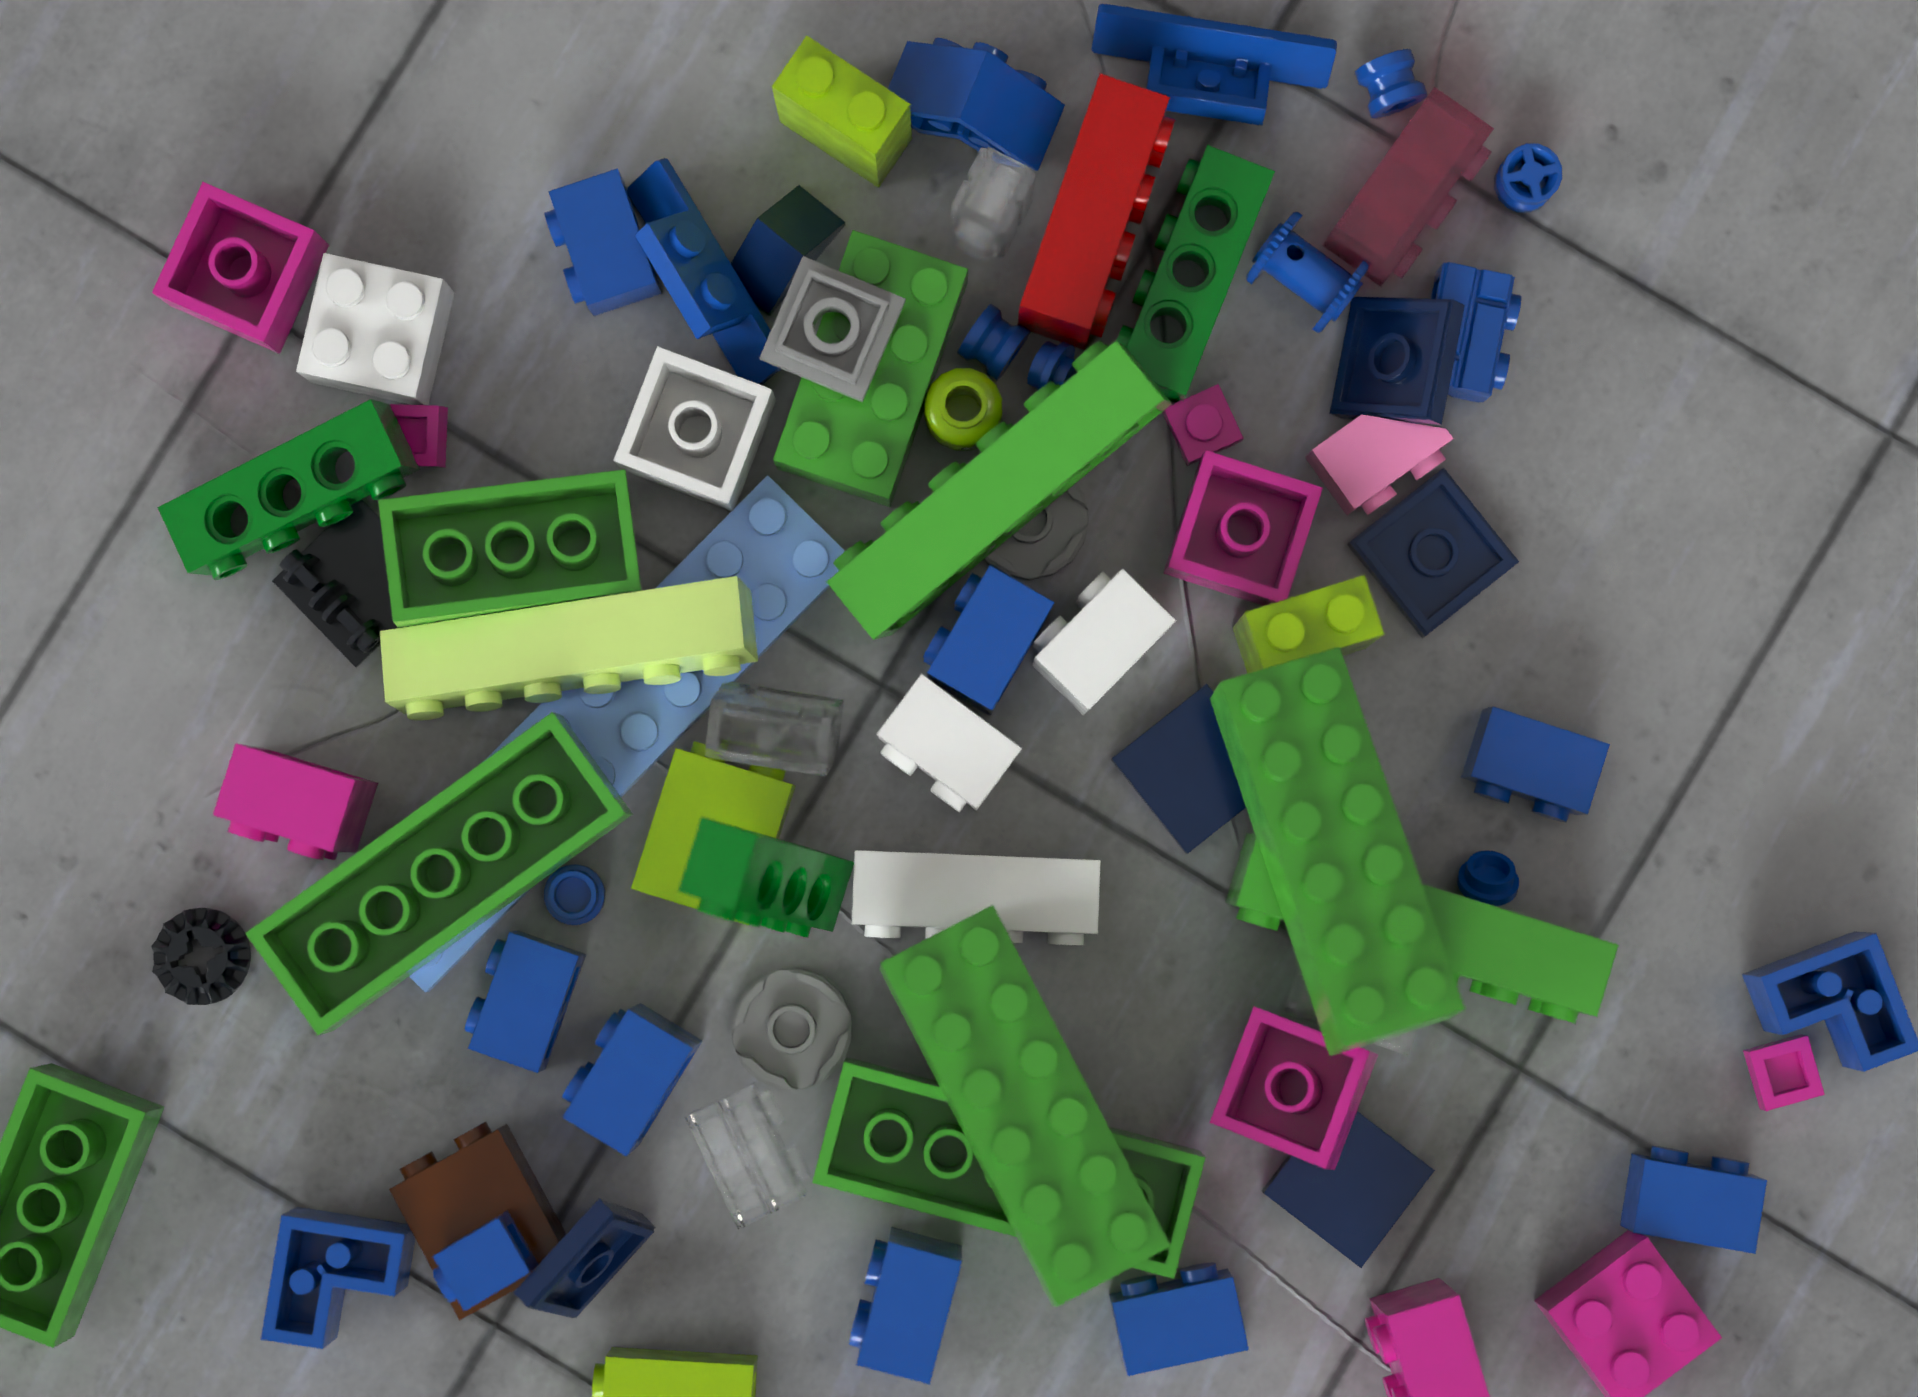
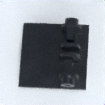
(343, 583)

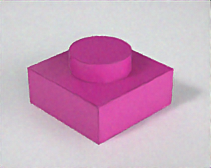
(1202, 424)
(425, 432)
(1783, 1072)

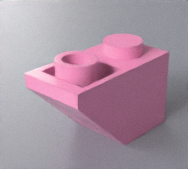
(1371, 455)

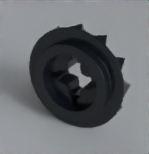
(224, 972)

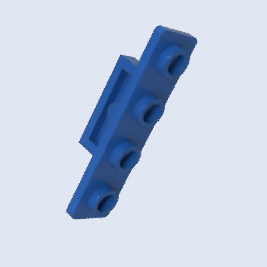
(1211, 64)
(699, 271)

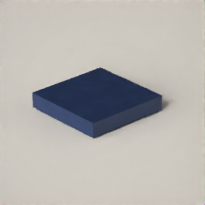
(1397, 359)
(1433, 553)
(1185, 772)
(1359, 1198)
(585, 1259)

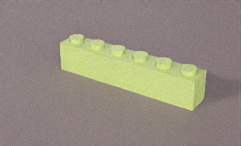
(569, 648)

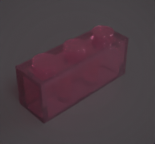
(1411, 188)

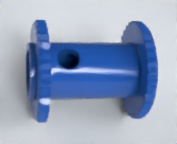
(1307, 271)

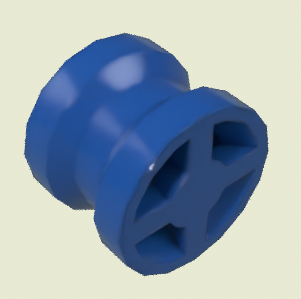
(1391, 83)
(1538, 170)
(993, 342)

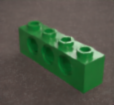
(1238, 191)
(202, 517)
(764, 879)

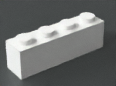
(948, 888)

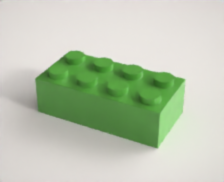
(867, 443)
(508, 547)
(62, 1194)

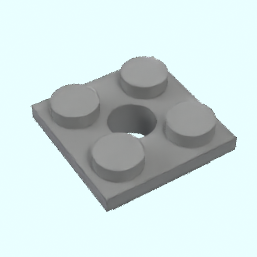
(840, 366)

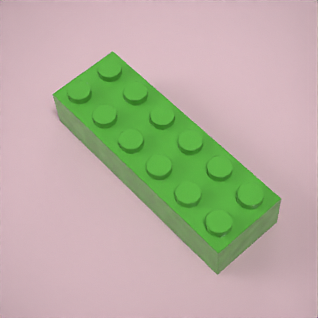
(999, 491)
(1335, 851)
(439, 873)
(1489, 945)
(1023, 1106)
(904, 1147)

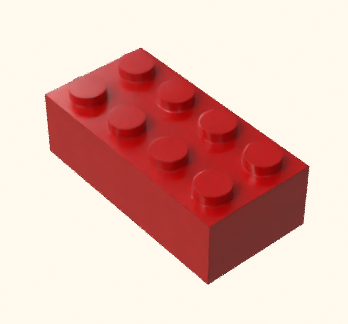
(1089, 220)

